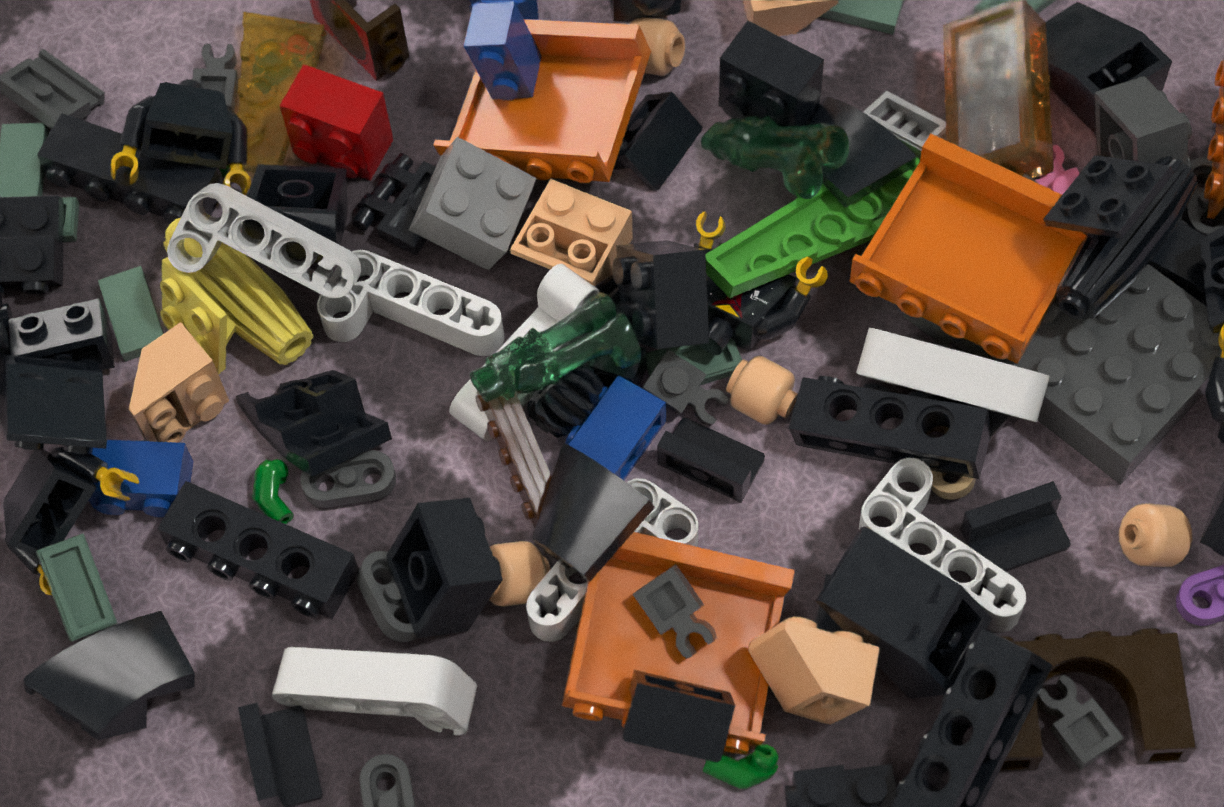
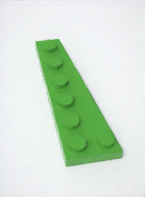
(796, 231)

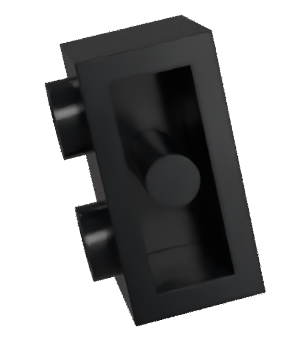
(65, 333)

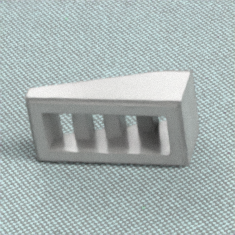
(917, 120)

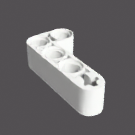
(269, 251)
(557, 297)
(470, 325)
(952, 374)
(665, 516)
(947, 552)
(377, 683)

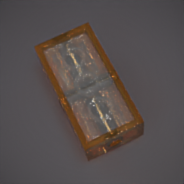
(1000, 87)

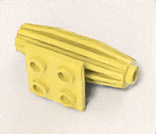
(230, 298)

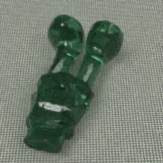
(790, 149)
(530, 360)

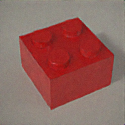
(336, 122)

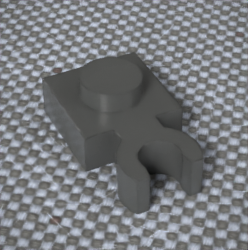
(219, 73)
(679, 384)
(672, 603)
(1081, 729)

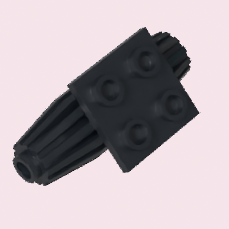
(1126, 218)

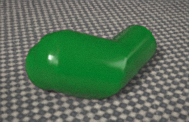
(266, 489)
(746, 771)

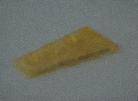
(271, 59)

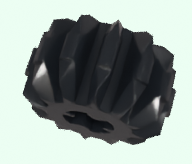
(567, 403)

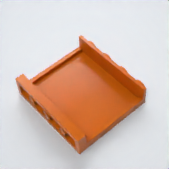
(577, 106)
(969, 250)
(618, 637)

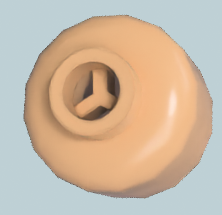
(665, 44)
(762, 390)
(1155, 535)
(521, 572)

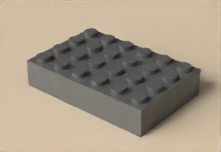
(1118, 376)

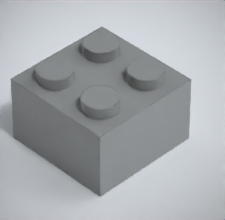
(473, 204)

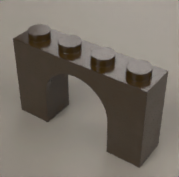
(1145, 673)

